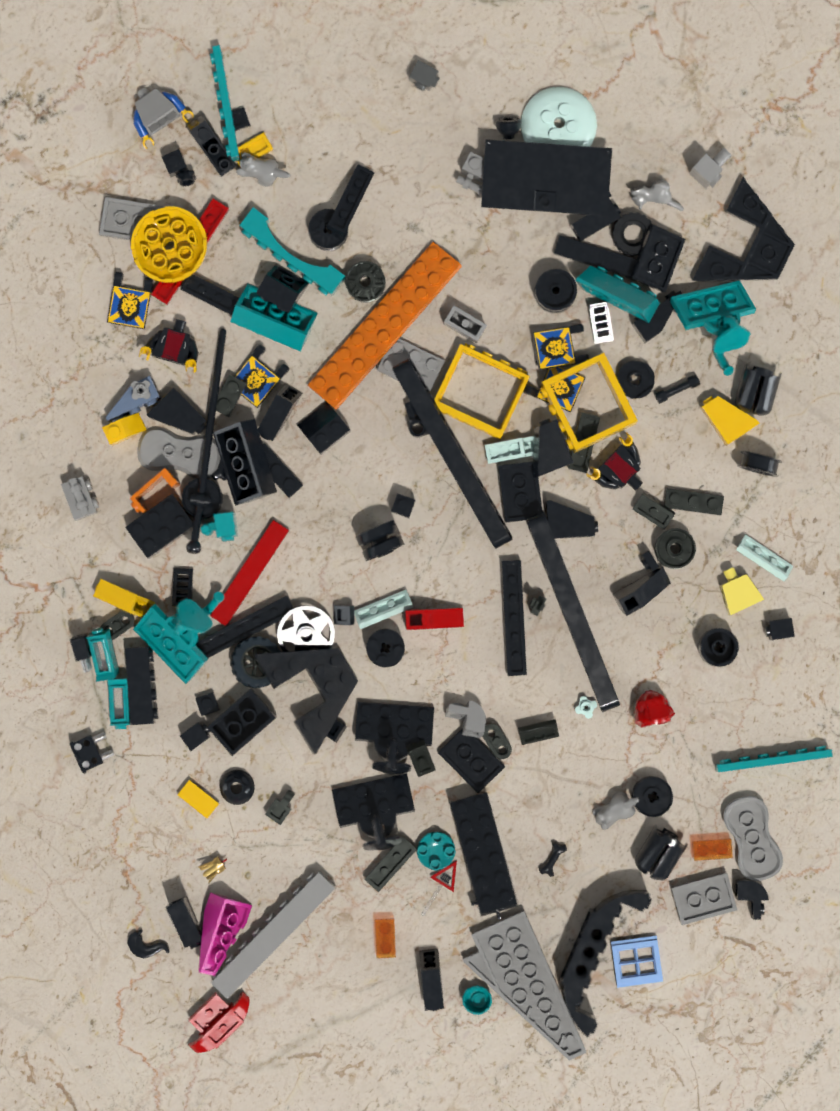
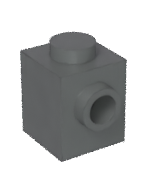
(424, 76)

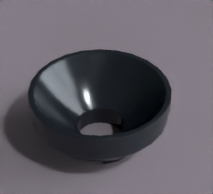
(247, 787)

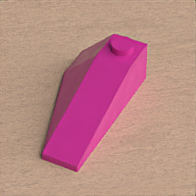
(220, 926)

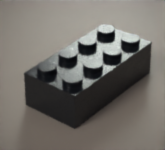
(244, 462)

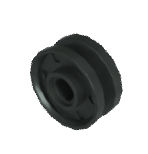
(359, 271)
(681, 538)

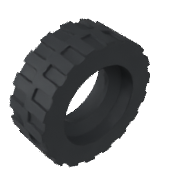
(619, 228)

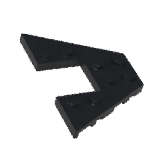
(767, 252)
(329, 674)

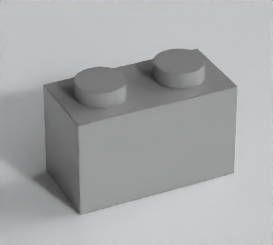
(465, 324)

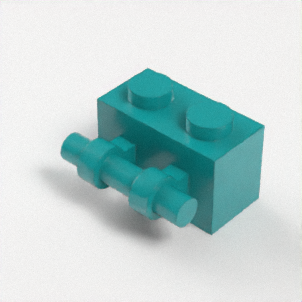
(224, 525)

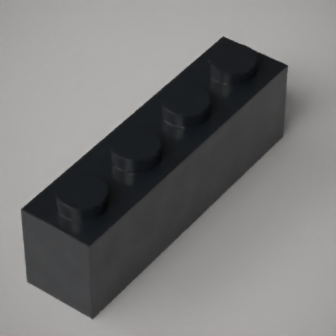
(140, 685)

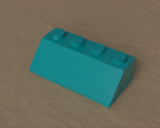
(618, 293)
(267, 320)

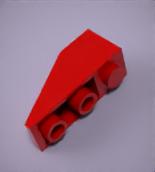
(434, 618)

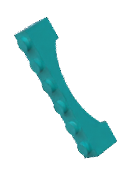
(326, 278)

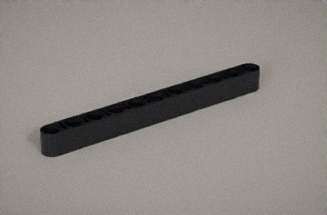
(452, 453)
(573, 612)

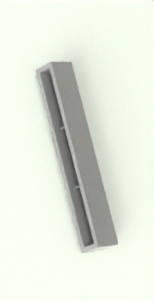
(269, 938)

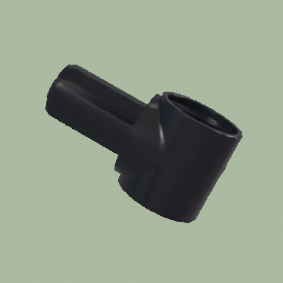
(414, 419)

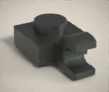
(537, 605)
(279, 810)

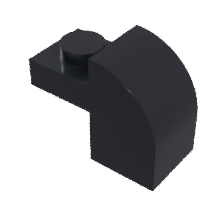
(752, 891)

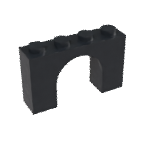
(593, 223)

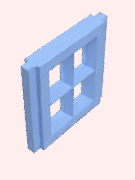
(637, 979)

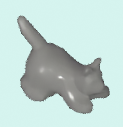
(264, 170)
(658, 192)
(618, 808)

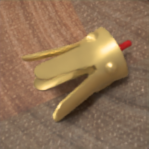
(215, 867)

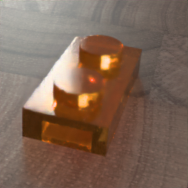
(712, 849)
(385, 938)

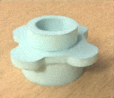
(587, 712)

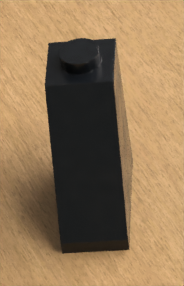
(279, 412)
(178, 413)
(549, 448)
(569, 522)
(185, 922)
(431, 979)

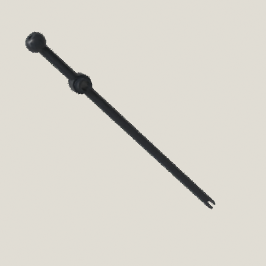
(200, 498)

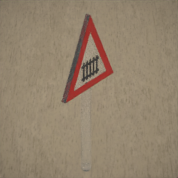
(445, 878)

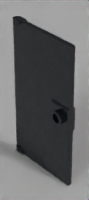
(546, 177)

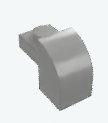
(473, 717)

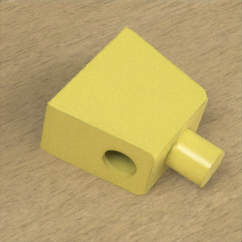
(739, 592)

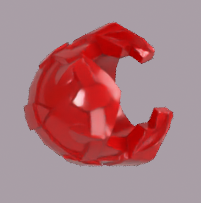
(652, 709)

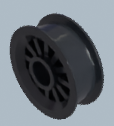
(759, 464)

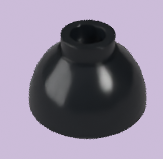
(508, 126)

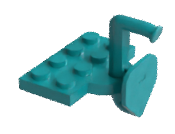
(720, 313)
(176, 636)

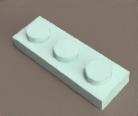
(764, 558)
(383, 609)

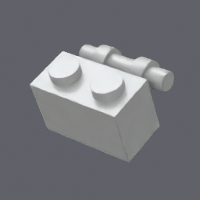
(474, 169)
(79, 498)

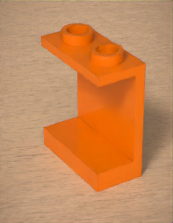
(164, 474)

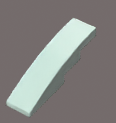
(510, 450)

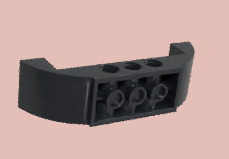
(598, 918)

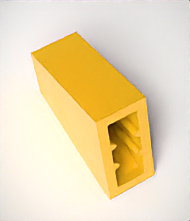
(727, 419)
(122, 598)

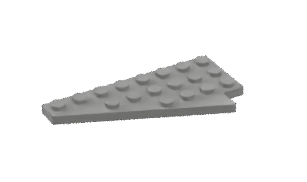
(519, 973)

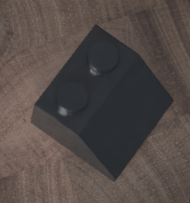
(282, 288)
(324, 428)

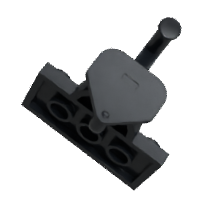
(393, 729)
(372, 805)

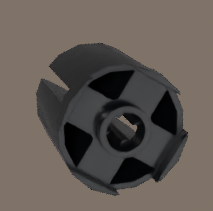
(748, 388)
(652, 849)

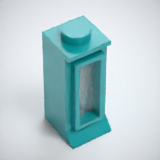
(103, 654)
(119, 703)

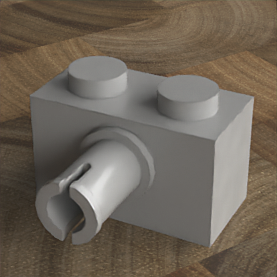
(708, 170)

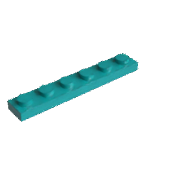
(226, 111)
(781, 758)

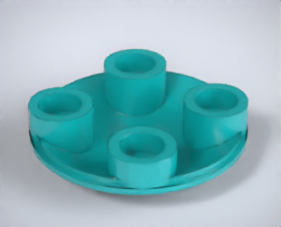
(436, 850)

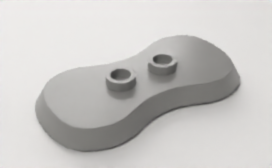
(163, 449)
(757, 852)

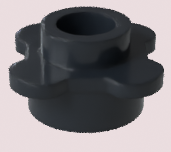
(186, 177)

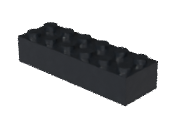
(484, 854)

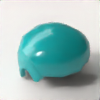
(477, 1000)

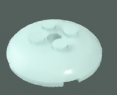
(563, 105)

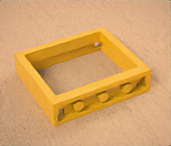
(501, 365)
(610, 377)

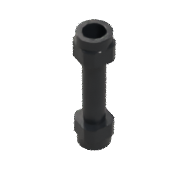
(663, 396)

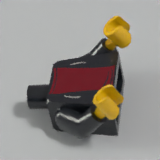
(173, 346)
(619, 467)

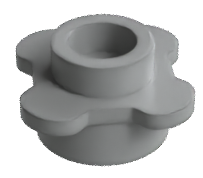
(136, 386)

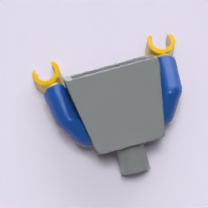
(155, 111)

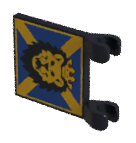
(129, 305)
(555, 347)
(259, 377)
(564, 390)

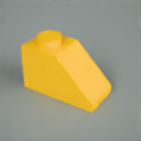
(124, 429)

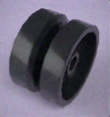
(553, 302)
(380, 541)

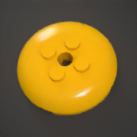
(166, 226)

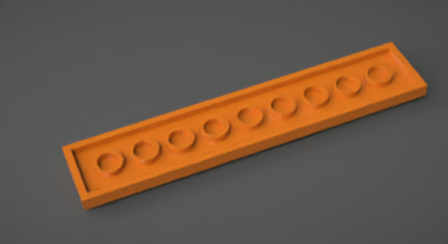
(384, 325)

